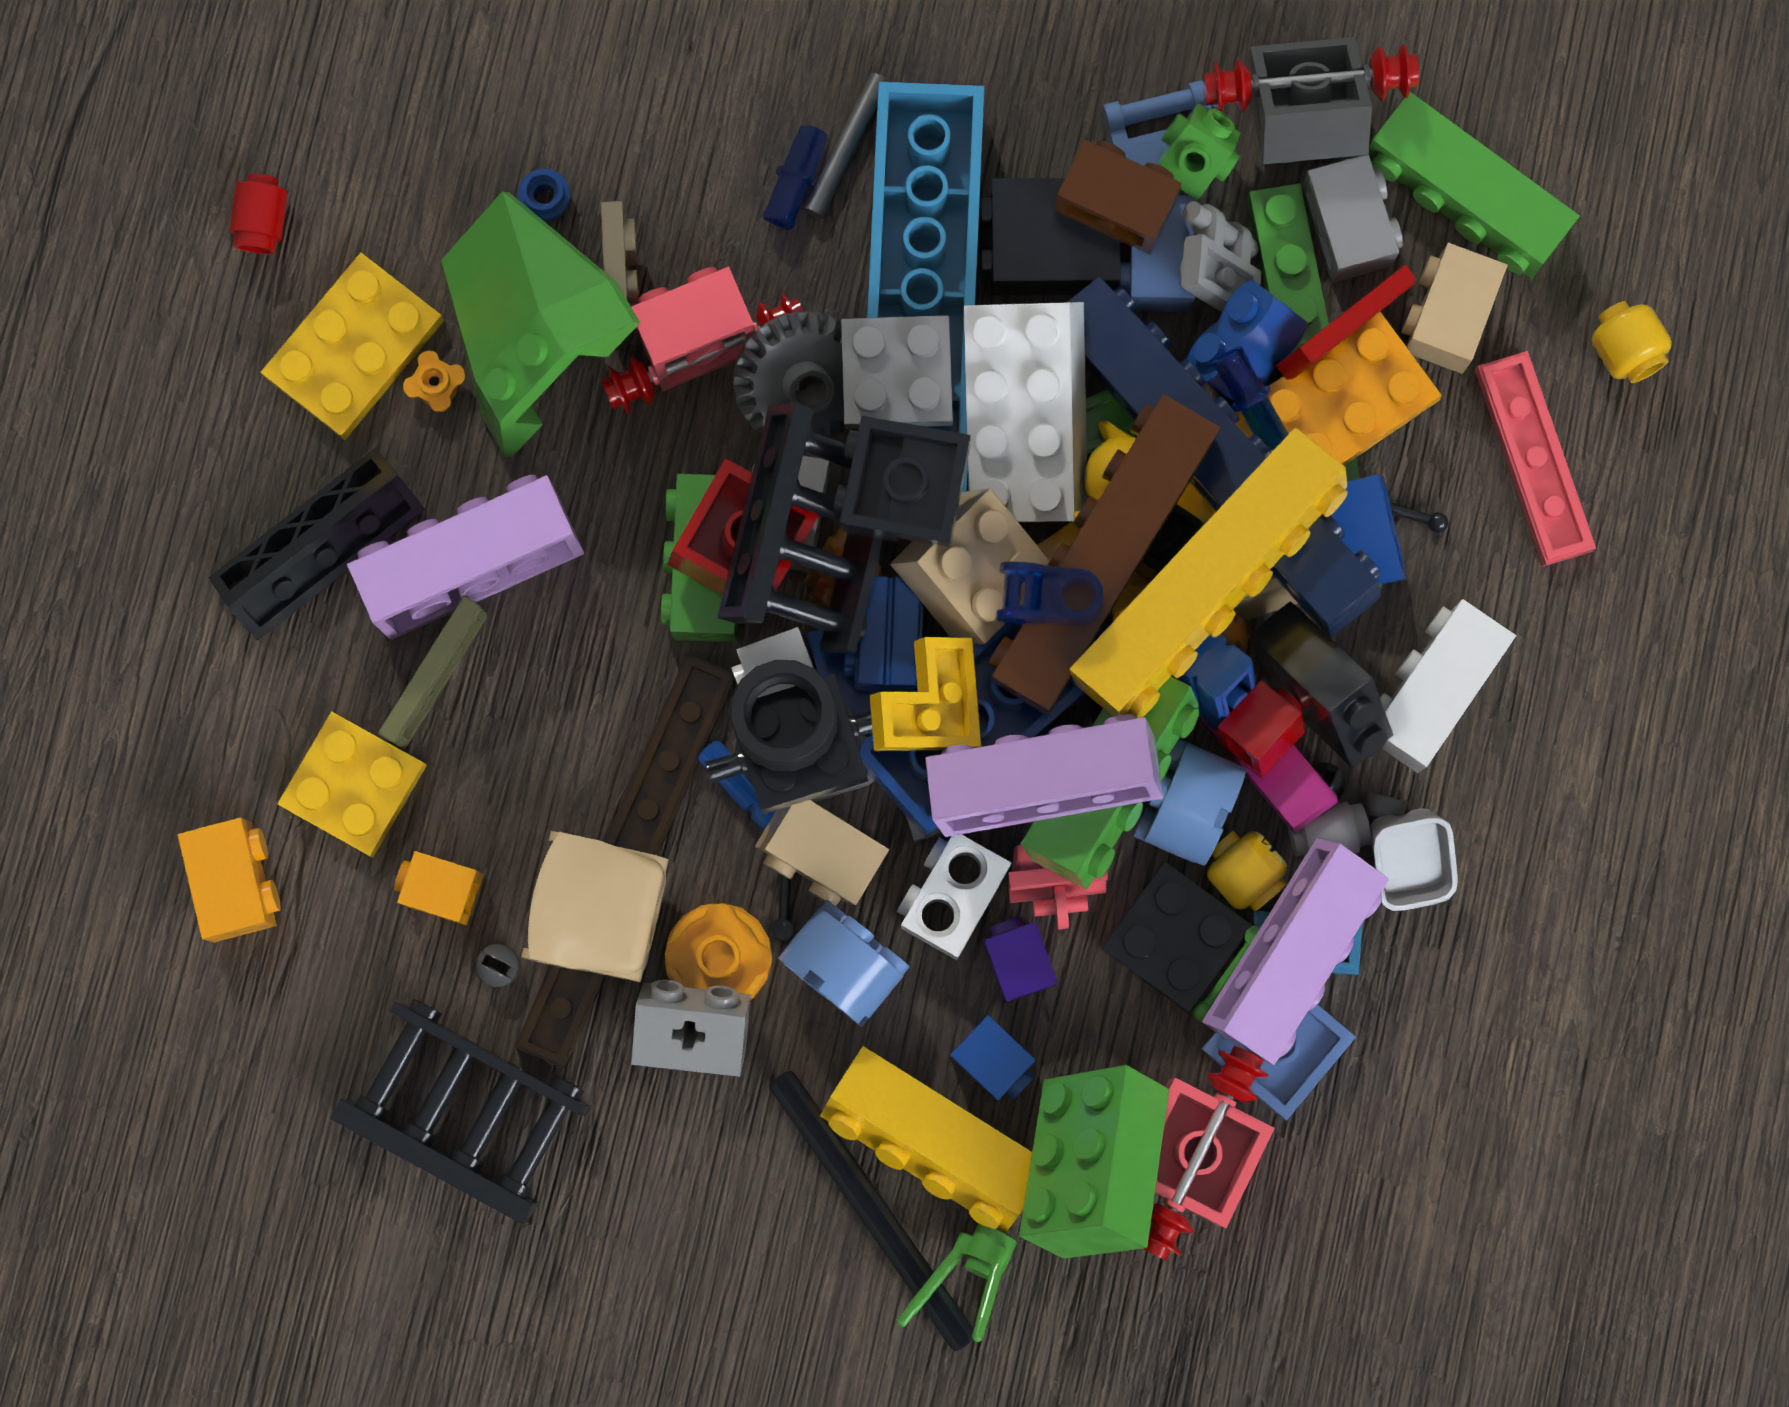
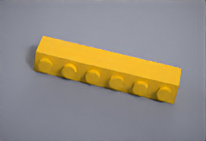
(1211, 577)

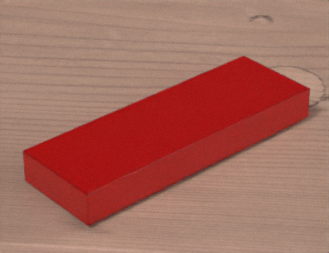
(1346, 323)

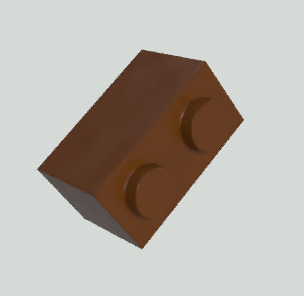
(1118, 195)

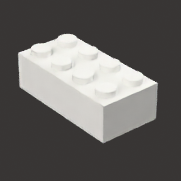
(1027, 406)

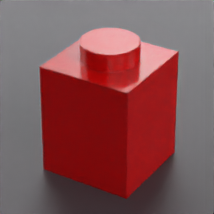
(1262, 728)

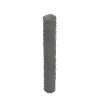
(844, 148)

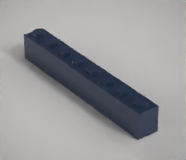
(1138, 370)

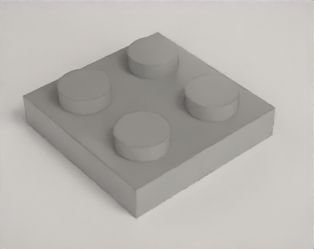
(897, 370)

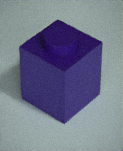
(1019, 959)

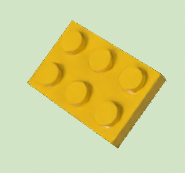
(352, 346)

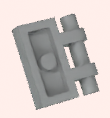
(1216, 257)

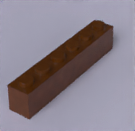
(1110, 545)

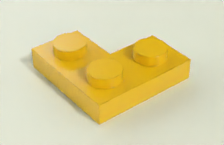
(942, 709)

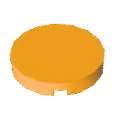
(719, 948)

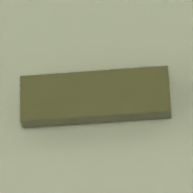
(433, 673)

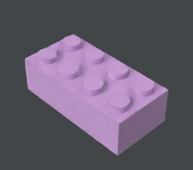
(467, 555)

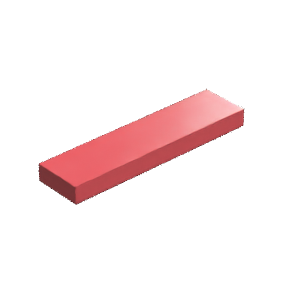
(1535, 458)

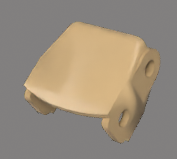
(595, 907)

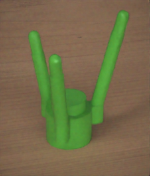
(987, 1257)

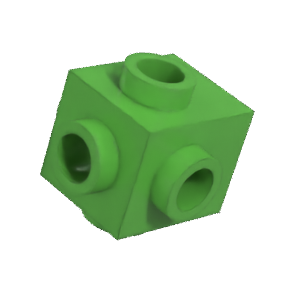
(1200, 149)

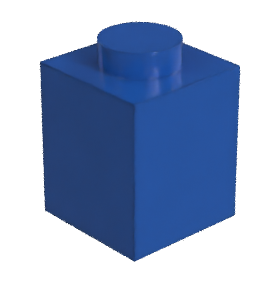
(994, 1060)

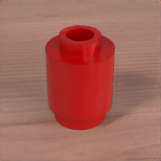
(258, 214)

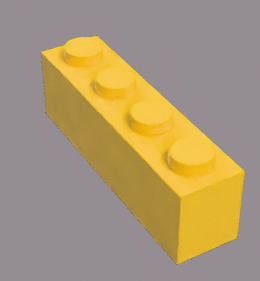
(930, 1139)

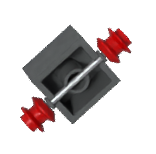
(1311, 95)

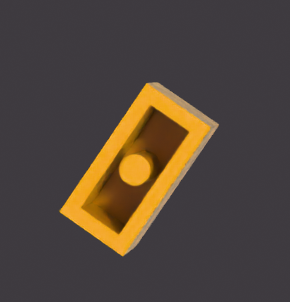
(229, 879)

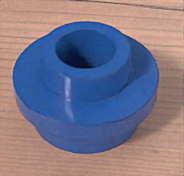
(541, 180)

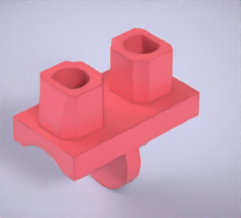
(1048, 890)

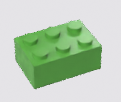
(1094, 1162)

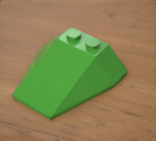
(526, 313)

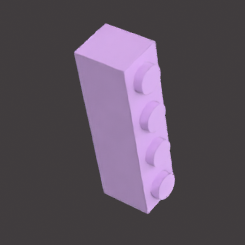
(1044, 775)
(1296, 951)

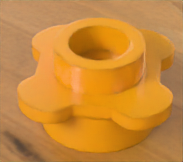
(438, 396)

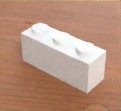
(1442, 681)

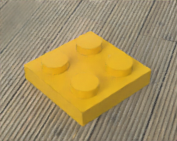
(352, 784)

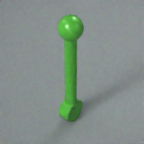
(1202, 1007)

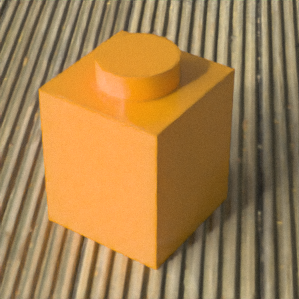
(438, 887)

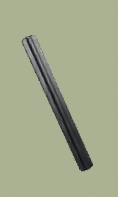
(870, 1207)

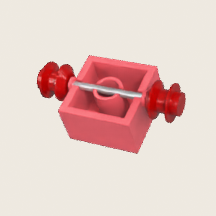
(688, 334)
(1207, 1150)

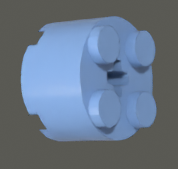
(1193, 803)
(844, 963)

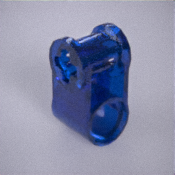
(1044, 595)

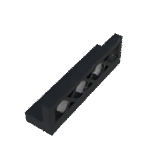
(319, 547)

